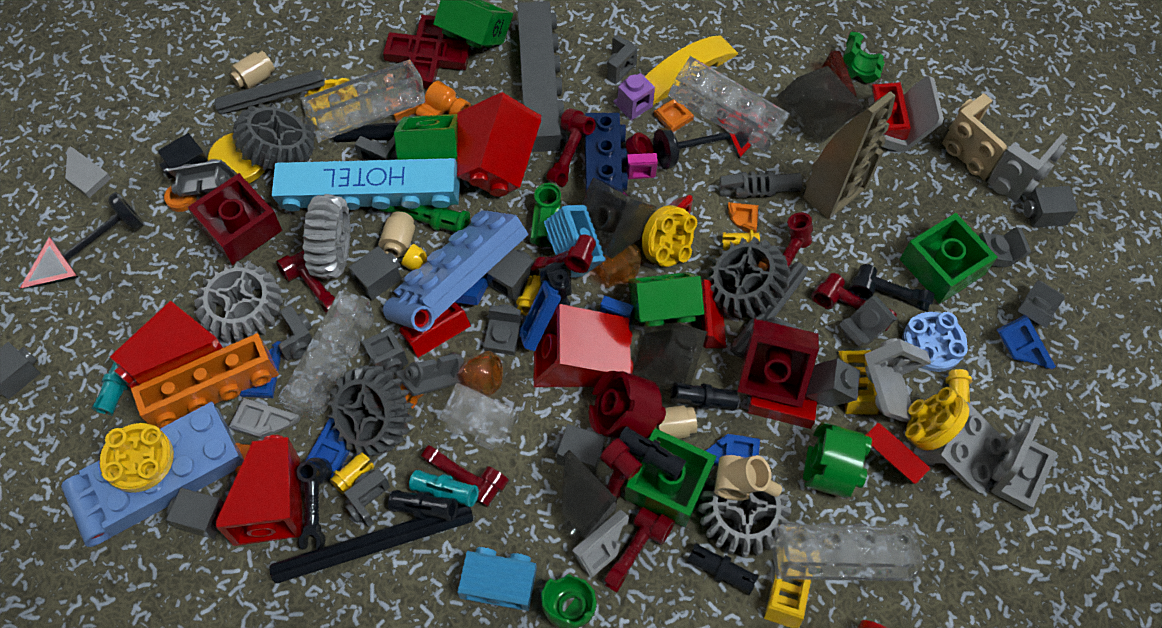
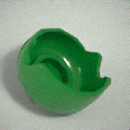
(558, 592)

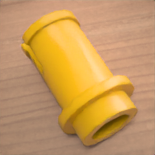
(736, 238)
(531, 289)
(959, 382)
(346, 477)

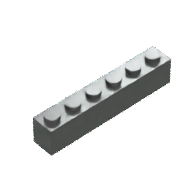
(539, 71)

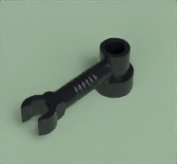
(867, 282)
(321, 474)

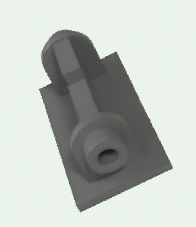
(191, 176)
(432, 374)

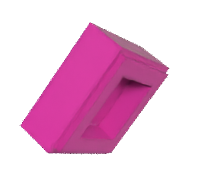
(641, 165)

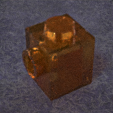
(621, 267)

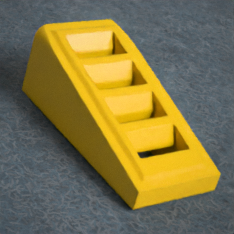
(866, 398)
(784, 609)

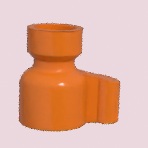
(441, 100)

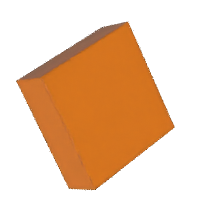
(673, 115)

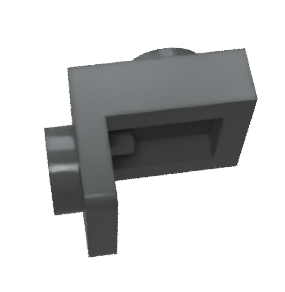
(299, 325)
(386, 351)
(365, 490)

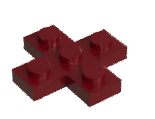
(427, 50)

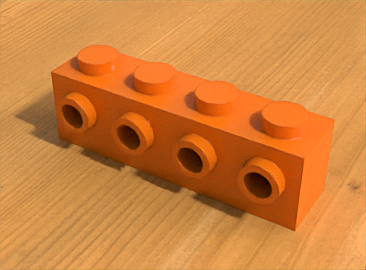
(205, 380)

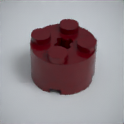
(623, 402)

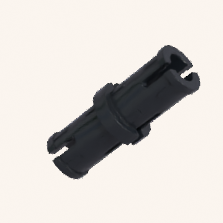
(704, 396)
(652, 453)
(423, 505)
(722, 569)

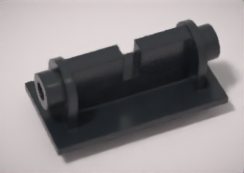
(560, 279)

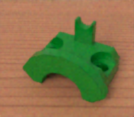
(860, 63)

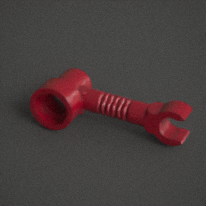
(577, 124)
(800, 229)
(577, 258)
(295, 267)
(832, 290)
(622, 462)
(488, 483)
(650, 527)

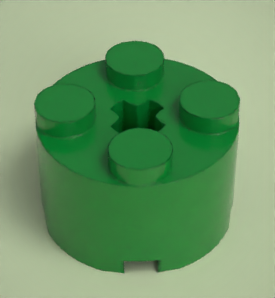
(836, 460)

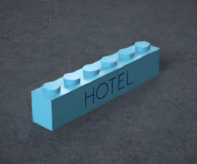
(368, 183)

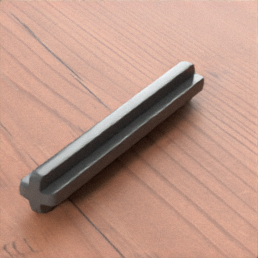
(269, 91)
(797, 274)

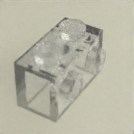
(480, 416)

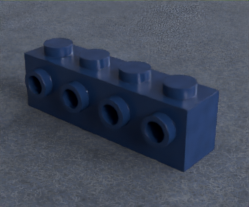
(604, 151)

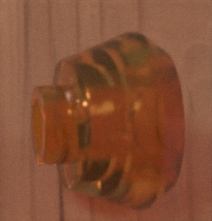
(484, 373)

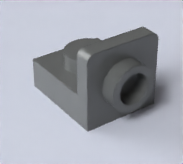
(622, 59)
(375, 150)
(1008, 247)
(1041, 303)
(867, 322)
(503, 329)

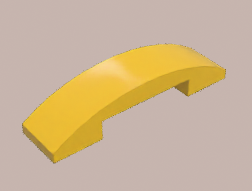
(708, 51)

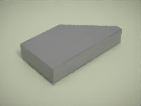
(84, 174)
(260, 419)
(601, 545)

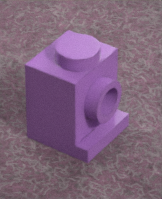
(631, 91)

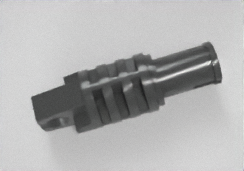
(759, 184)

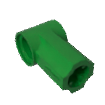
(543, 211)

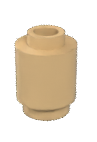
(252, 70)
(397, 234)
(679, 422)

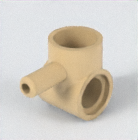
(742, 476)

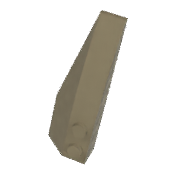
(849, 159)

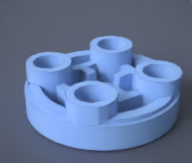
(939, 336)

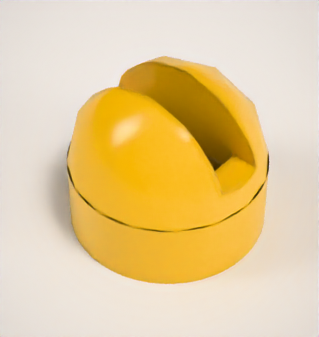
(414, 257)

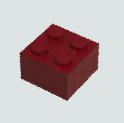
(235, 218)
(778, 362)

